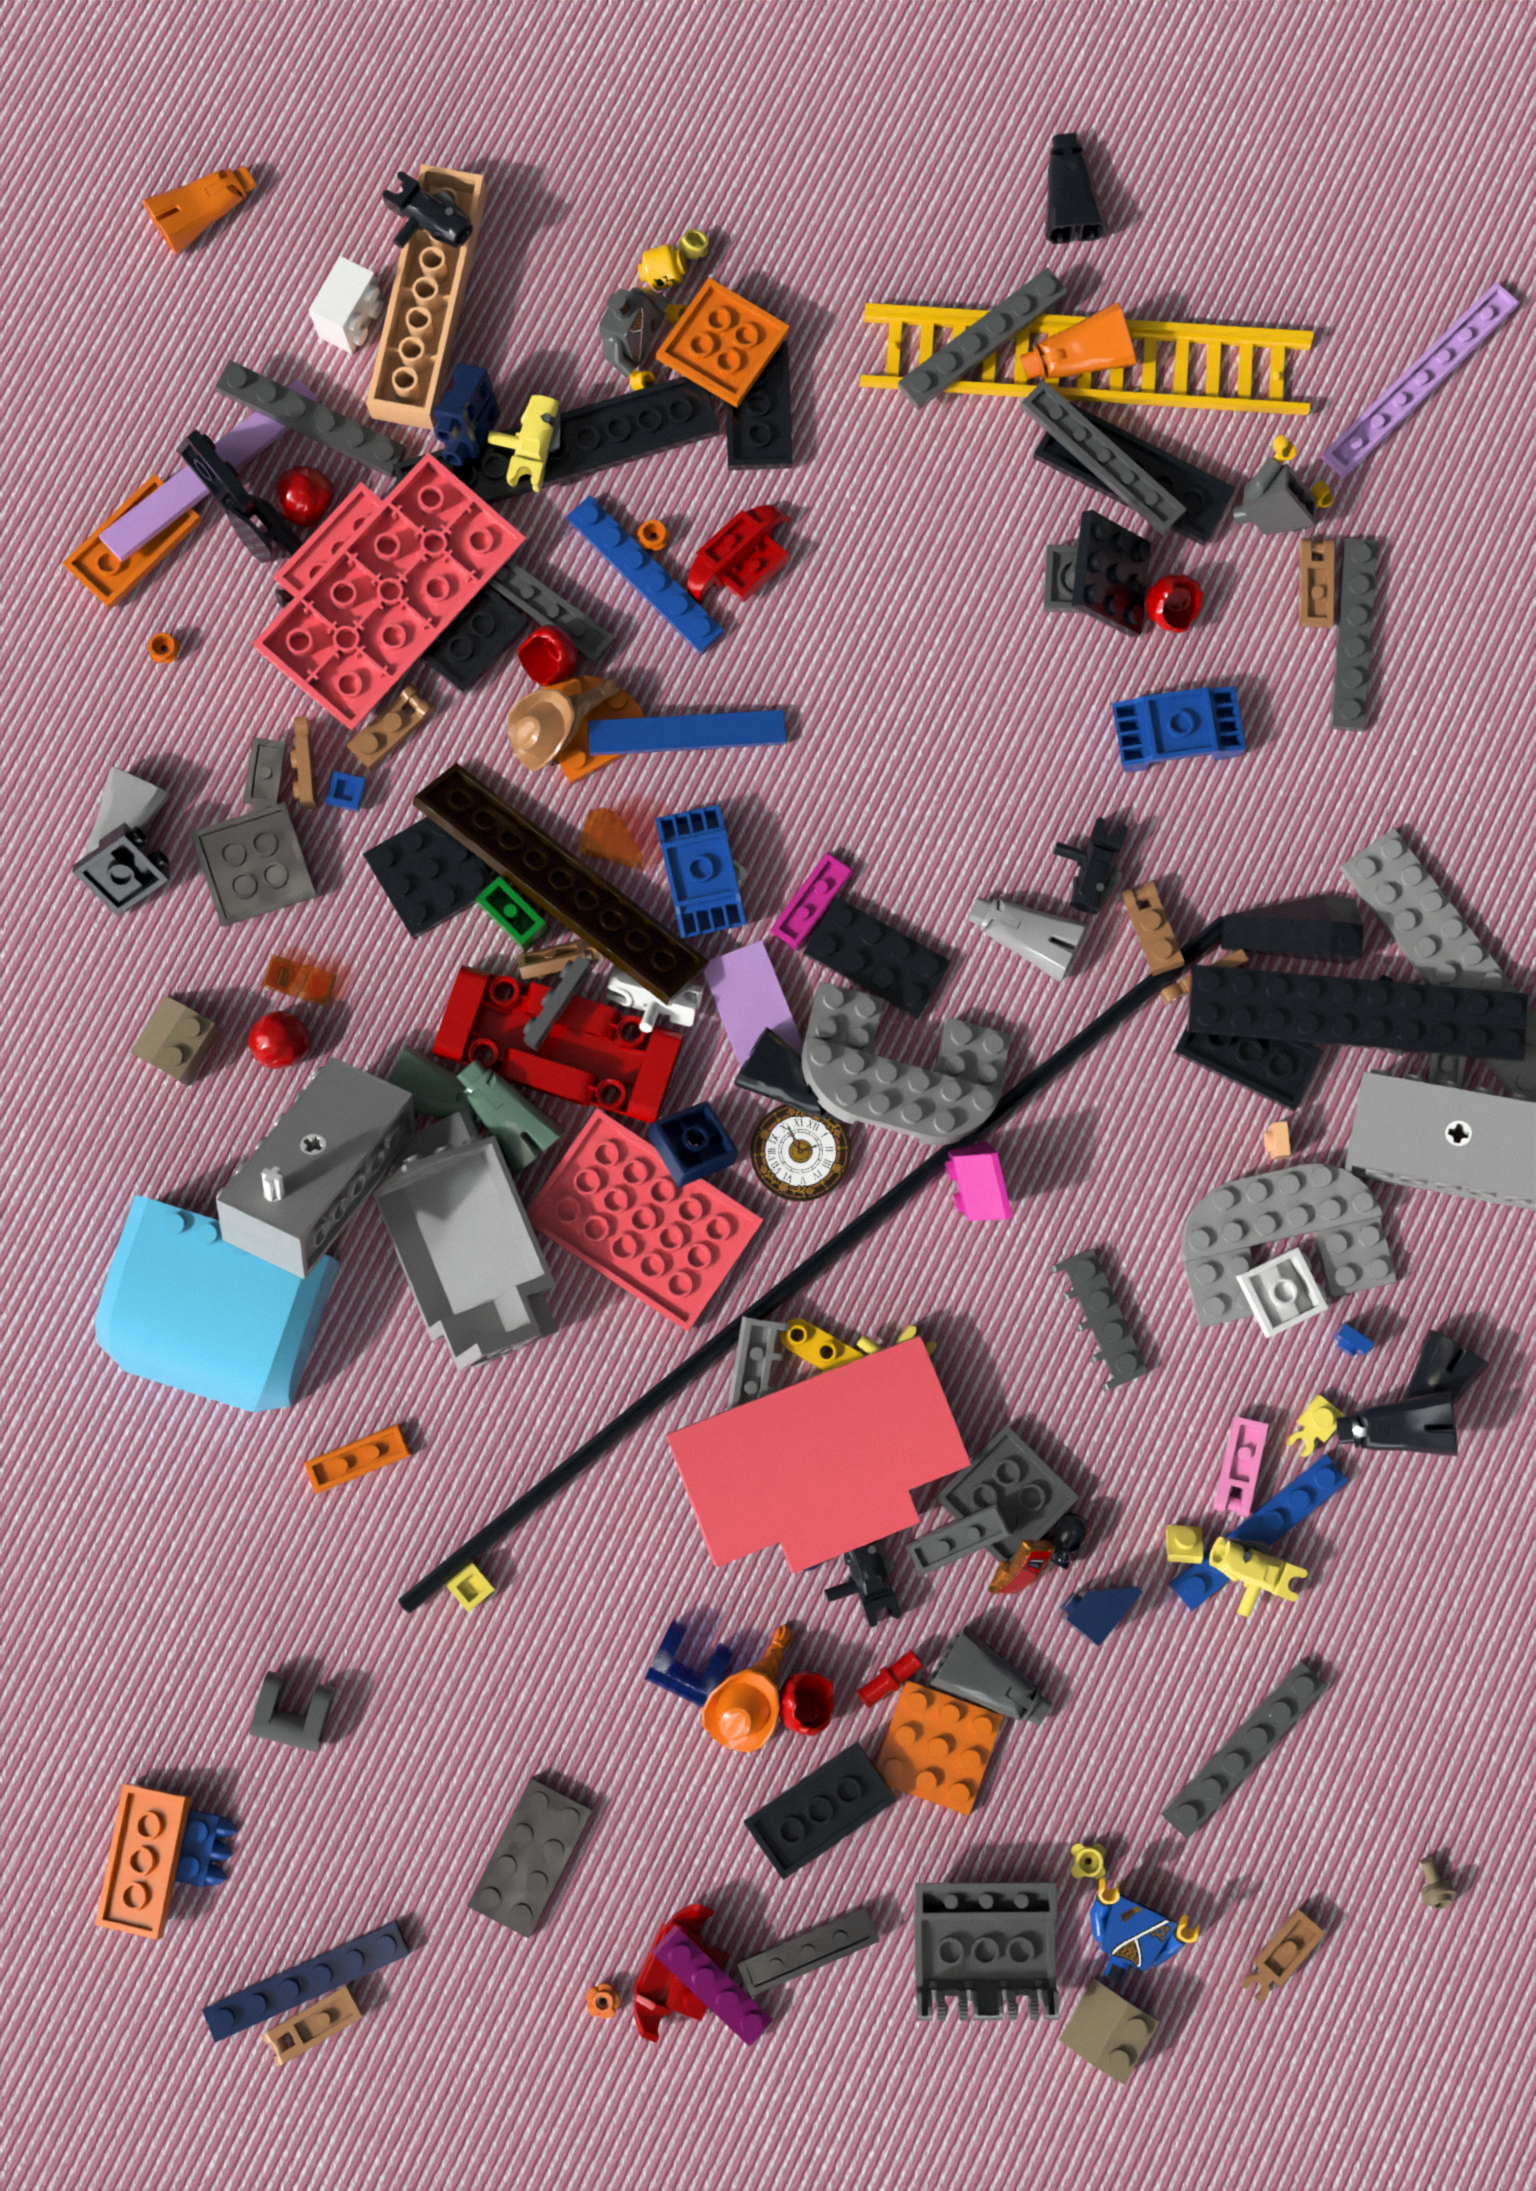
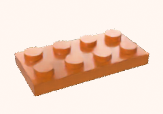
(108, 576)
(143, 1861)

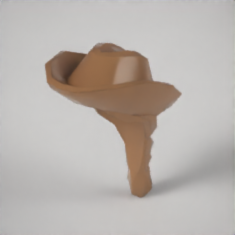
(549, 720)

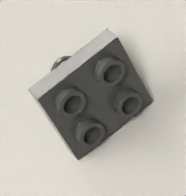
(1059, 578)

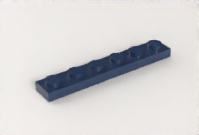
(306, 1981)

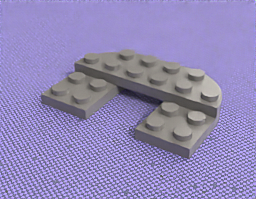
(891, 1094)
(1276, 1207)

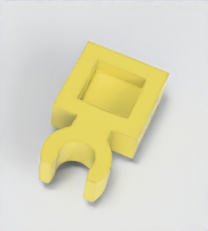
(1317, 1422)

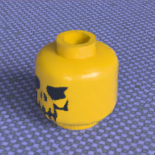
(662, 267)

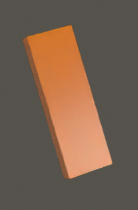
(357, 1458)

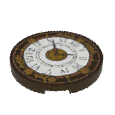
(799, 1154)

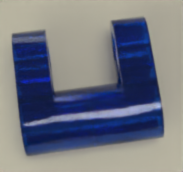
(680, 1678)

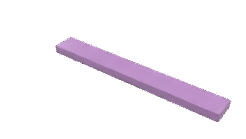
(1419, 380)
(186, 488)

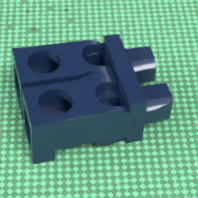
(466, 414)

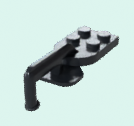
(240, 506)

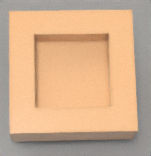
(1277, 1141)

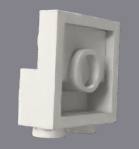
(1283, 1292)

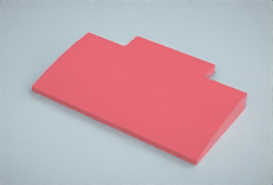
(383, 586)
(821, 1459)

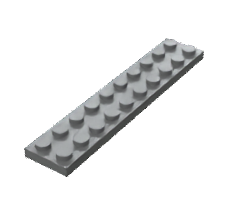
(1435, 938)

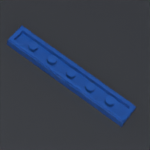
(686, 732)

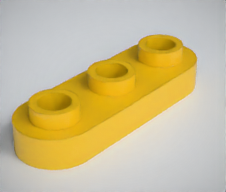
(813, 1341)

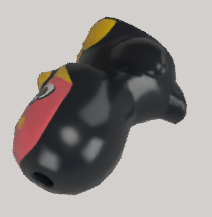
(1068, 1538)

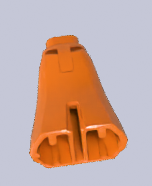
(192, 208)
(1086, 347)

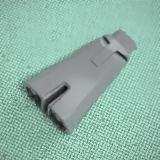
(127, 801)
(1037, 936)

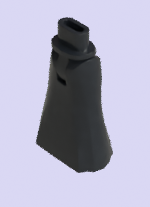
(1072, 194)
(778, 1074)
(1444, 1367)
(1407, 1425)

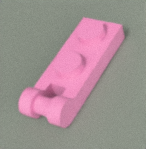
(1241, 1465)

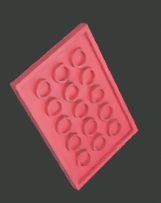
(634, 1225)

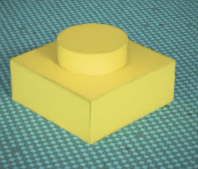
(1184, 1544)
(469, 1587)

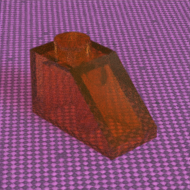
(609, 840)

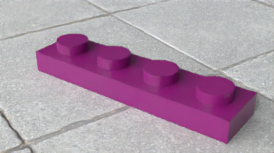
(712, 1985)

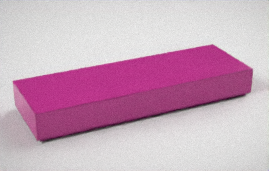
(811, 901)

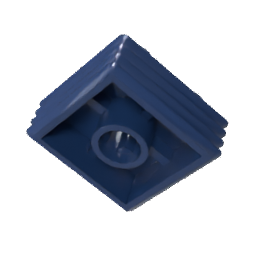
(698, 1126)

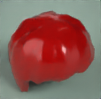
(303, 495)
(1174, 602)
(549, 655)
(279, 1040)
(806, 1702)

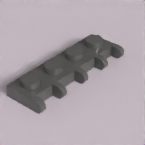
(1103, 1318)

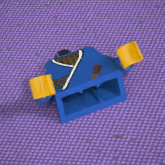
(1135, 1932)

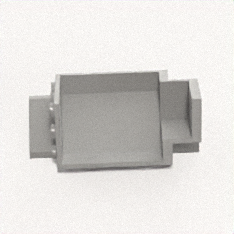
(466, 1243)

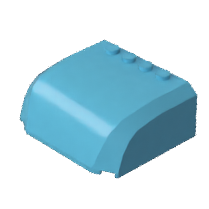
(207, 1312)

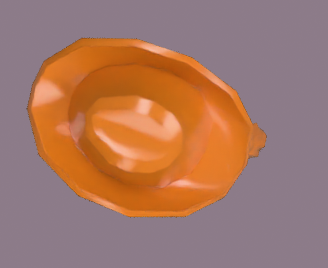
(746, 1705)

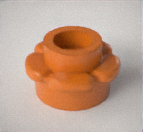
(649, 528)
(160, 640)
(605, 1991)

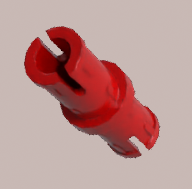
(889, 1678)

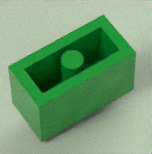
(512, 914)

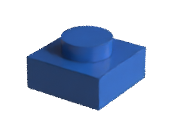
(346, 791)
(1351, 1341)

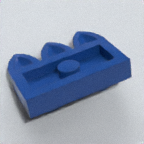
(202, 1847)

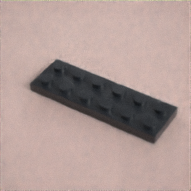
(1194, 488)

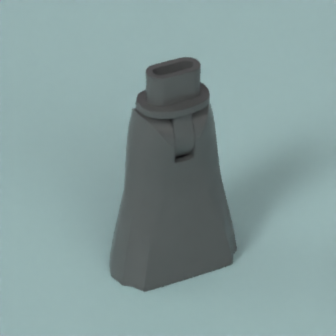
(986, 1678)

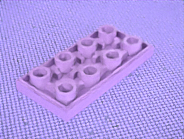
(750, 999)

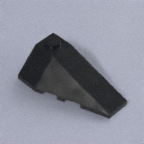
(1306, 929)

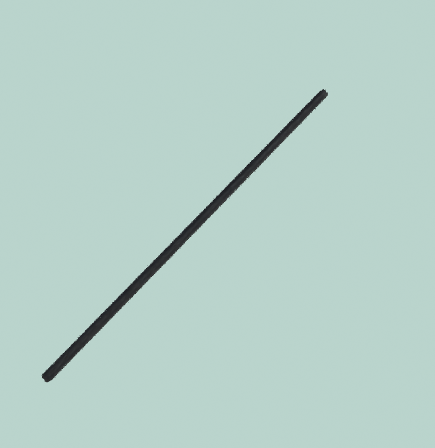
(798, 1278)

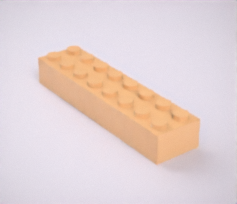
(425, 310)

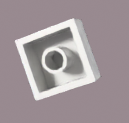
(346, 305)

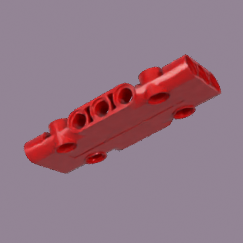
(577, 1058)

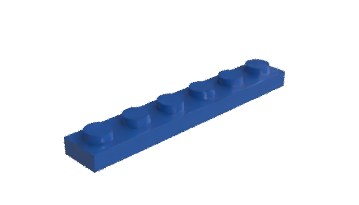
(645, 575)
(1265, 1525)

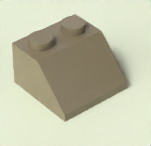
(176, 1040)
(1109, 2030)

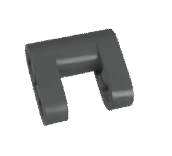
(286, 1726)

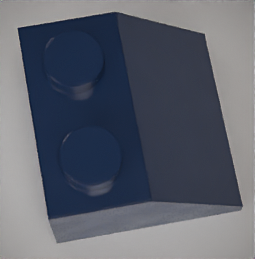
(1098, 1610)

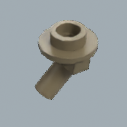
(1438, 1892)

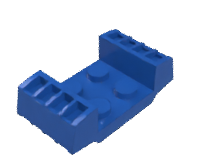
(1179, 726)
(700, 871)

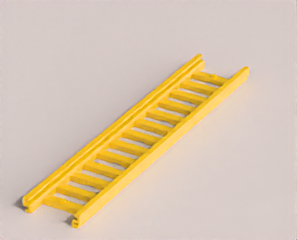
(1143, 330)

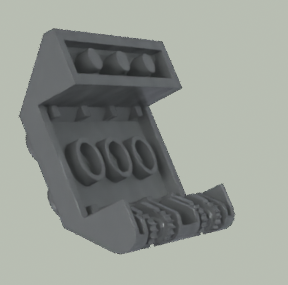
(985, 1948)

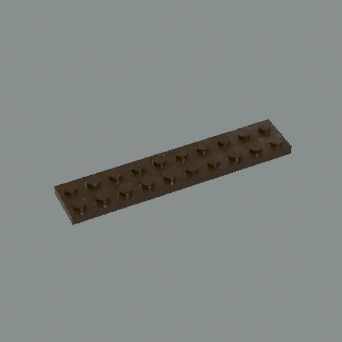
(561, 883)

